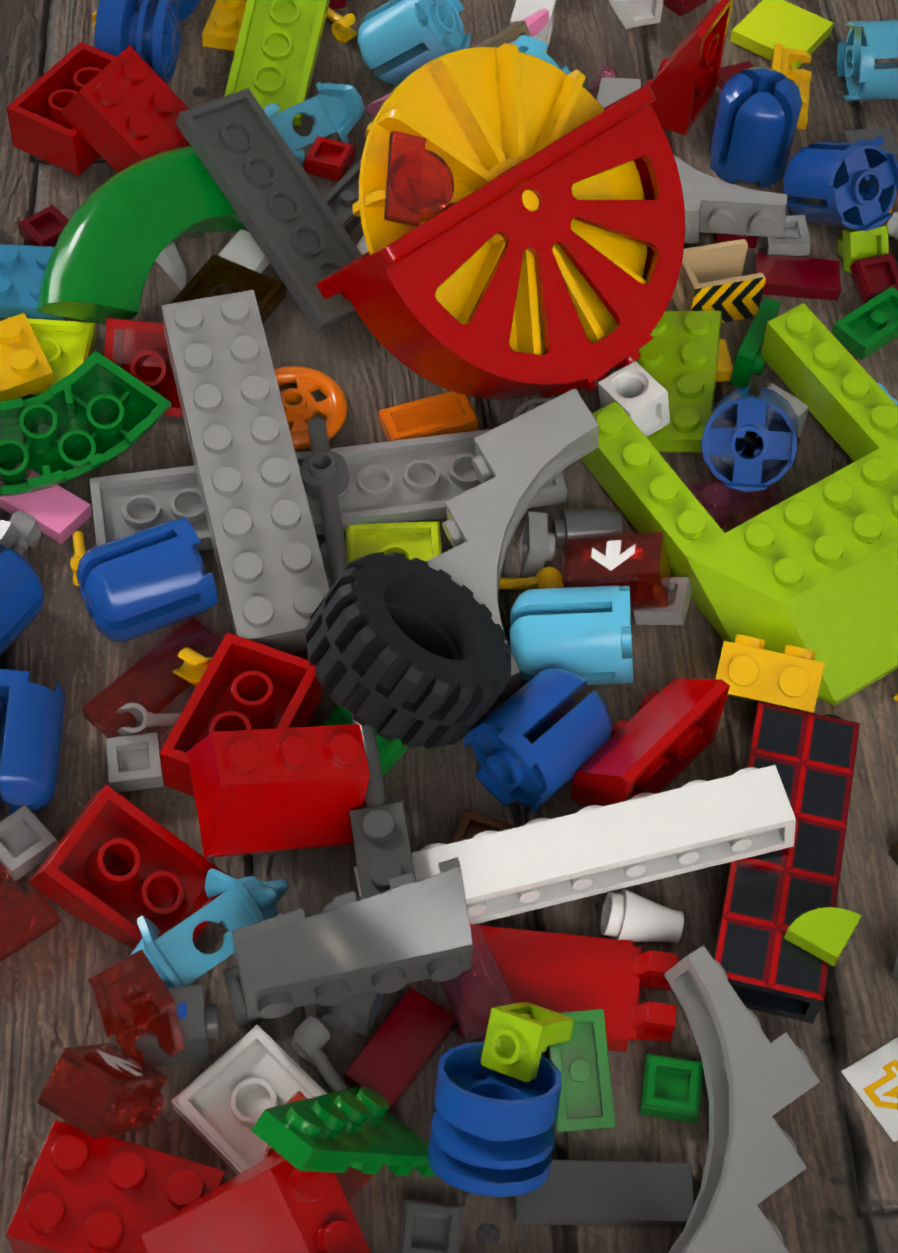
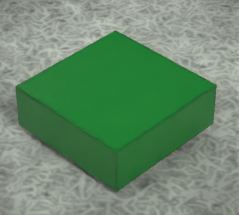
(671, 1088)

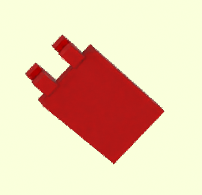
(587, 974)

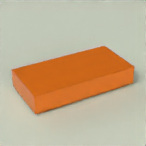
(428, 417)

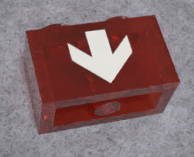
(621, 561)
(103, 1091)

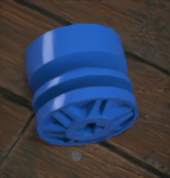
(149, 30)
(491, 1128)

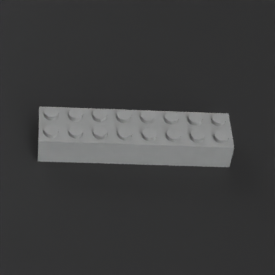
(246, 468)

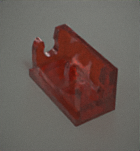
(136, 1004)

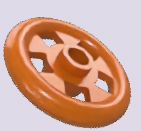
(308, 380)

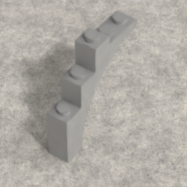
(709, 202)
(513, 468)
(745, 1087)

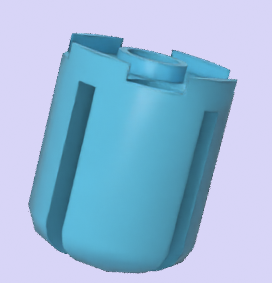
(408, 35)
(857, 62)
(574, 631)

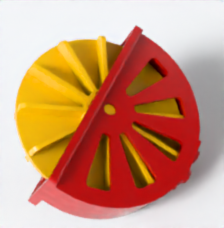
(553, 233)

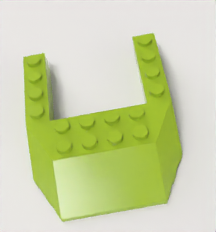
(815, 565)

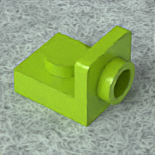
(520, 1035)

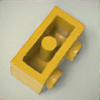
(770, 676)

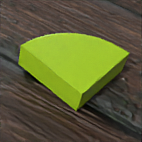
(824, 932)

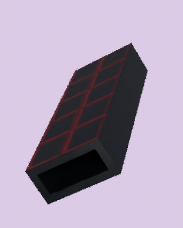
(775, 888)

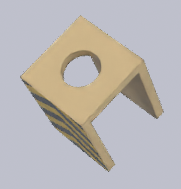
(714, 281)

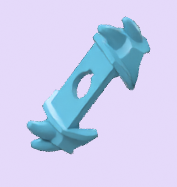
(333, 110)
(240, 905)

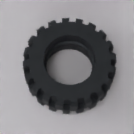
(408, 650)

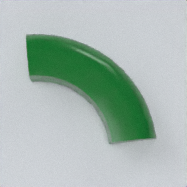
(124, 228)
(74, 426)

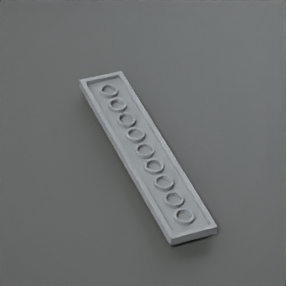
(386, 485)

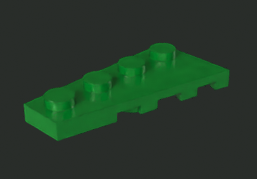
(342, 1132)

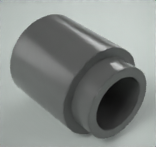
(586, 523)

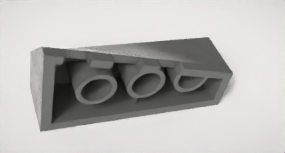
(357, 945)

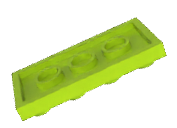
(278, 51)
(685, 364)

